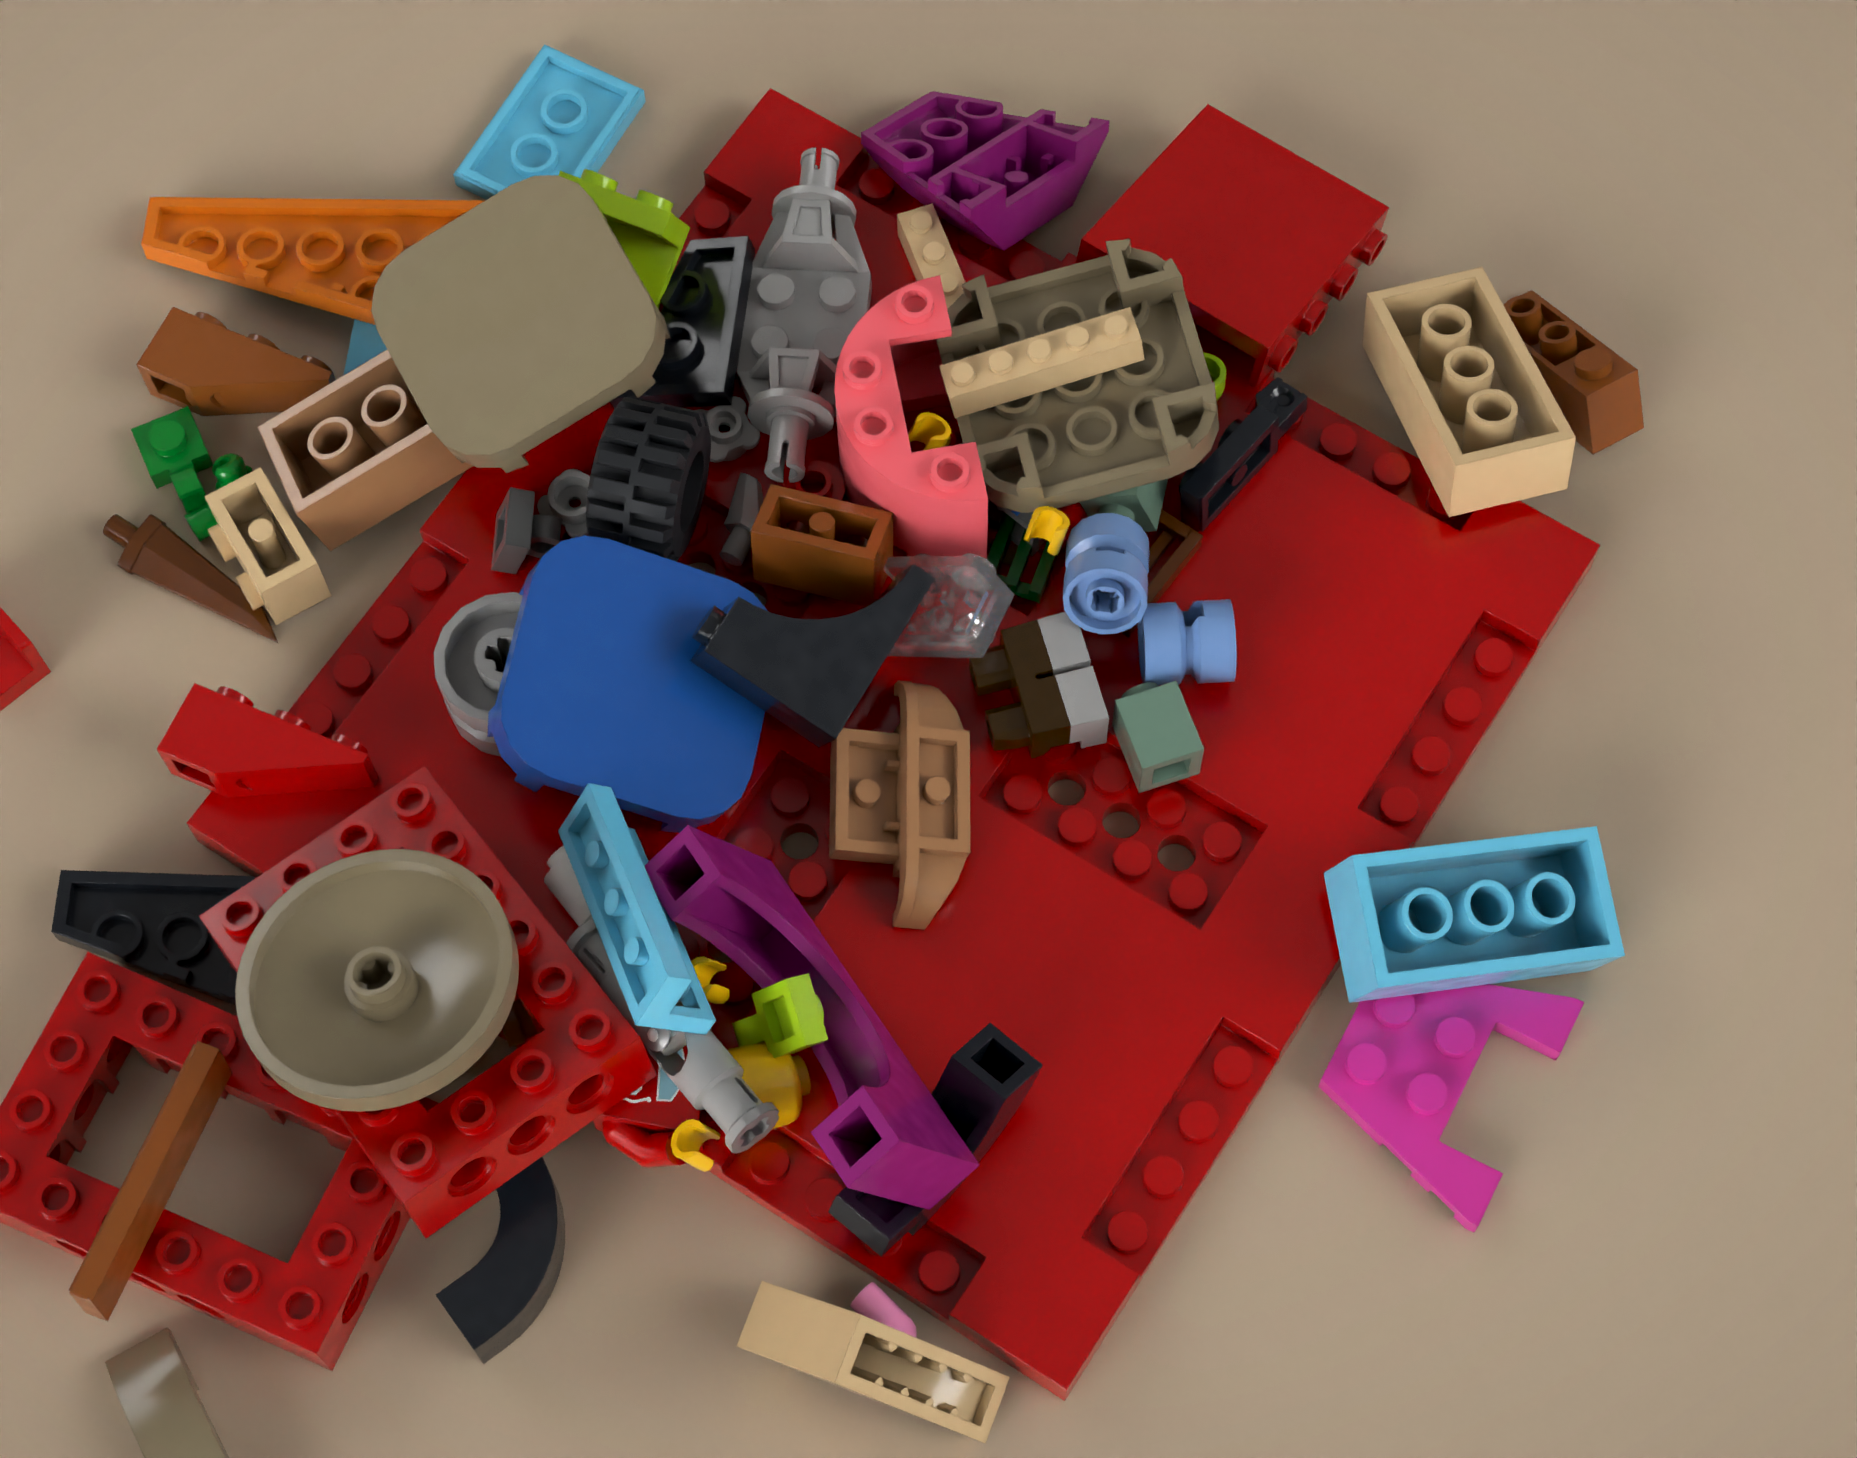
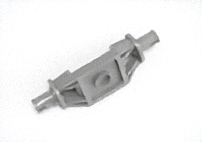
(800, 312)

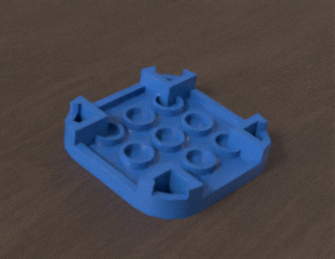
(608, 686)

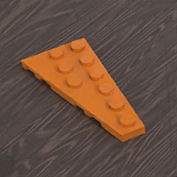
(294, 247)

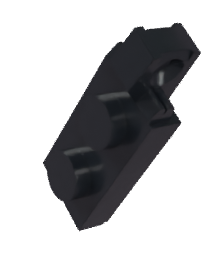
(1240, 454)

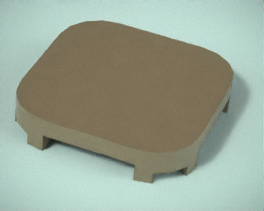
(518, 321)
(1105, 428)

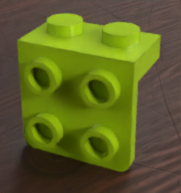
(643, 228)

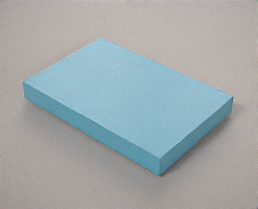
(551, 122)

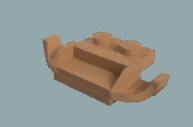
(906, 800)

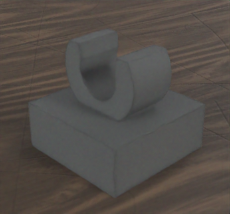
(521, 532)

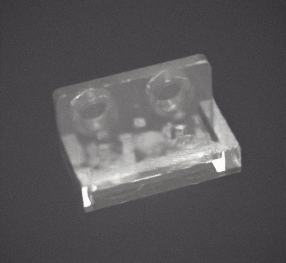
(957, 611)

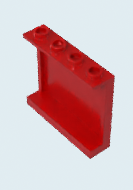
(1250, 232)

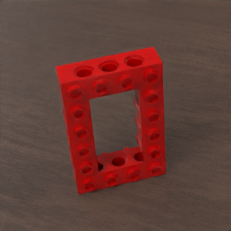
(528, 1100)
(292, 1305)

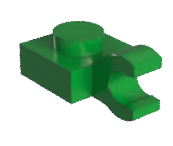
(175, 454)

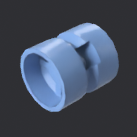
(1106, 573)
(1188, 642)

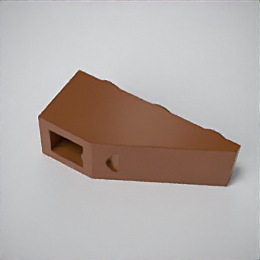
(225, 373)
(1586, 377)

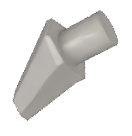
(740, 519)

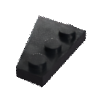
(705, 324)
(149, 923)

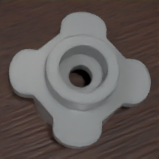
(741, 436)
(563, 489)

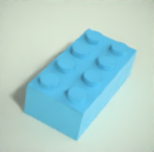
(1472, 913)

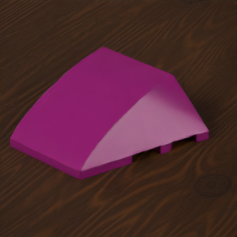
(984, 167)

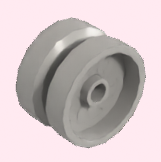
(472, 663)

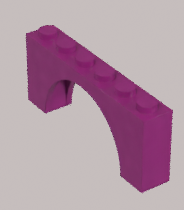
(888, 1126)

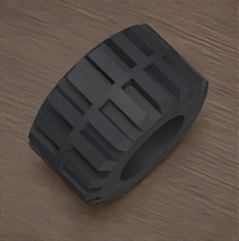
(649, 477)

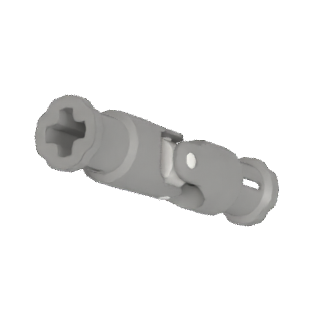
(710, 1073)

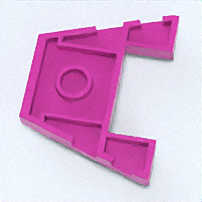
(1410, 1062)

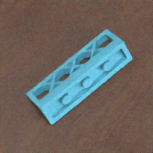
(630, 919)

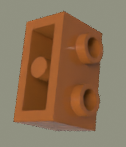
(821, 545)

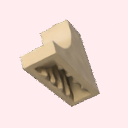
(873, 1360)

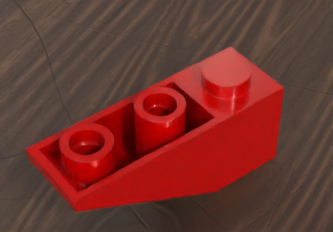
(248, 752)

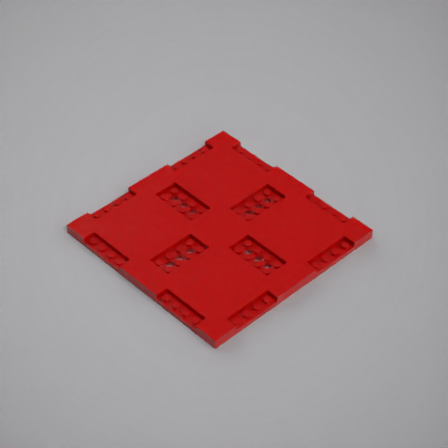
(1146, 992)

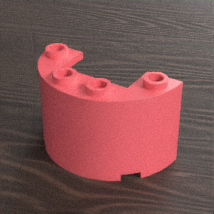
(894, 369)

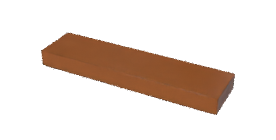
(150, 1181)

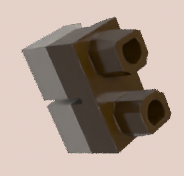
(1050, 687)

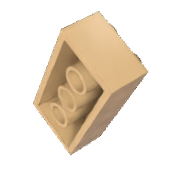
(1467, 392)

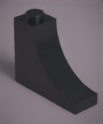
(807, 668)

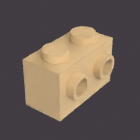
(267, 545)

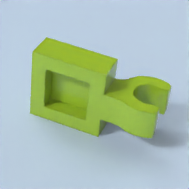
(786, 1018)

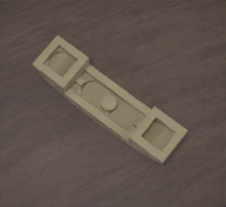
(163, 1401)

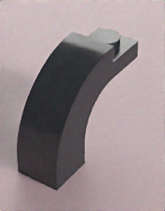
(979, 1097)
(519, 1271)

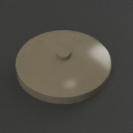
(377, 980)

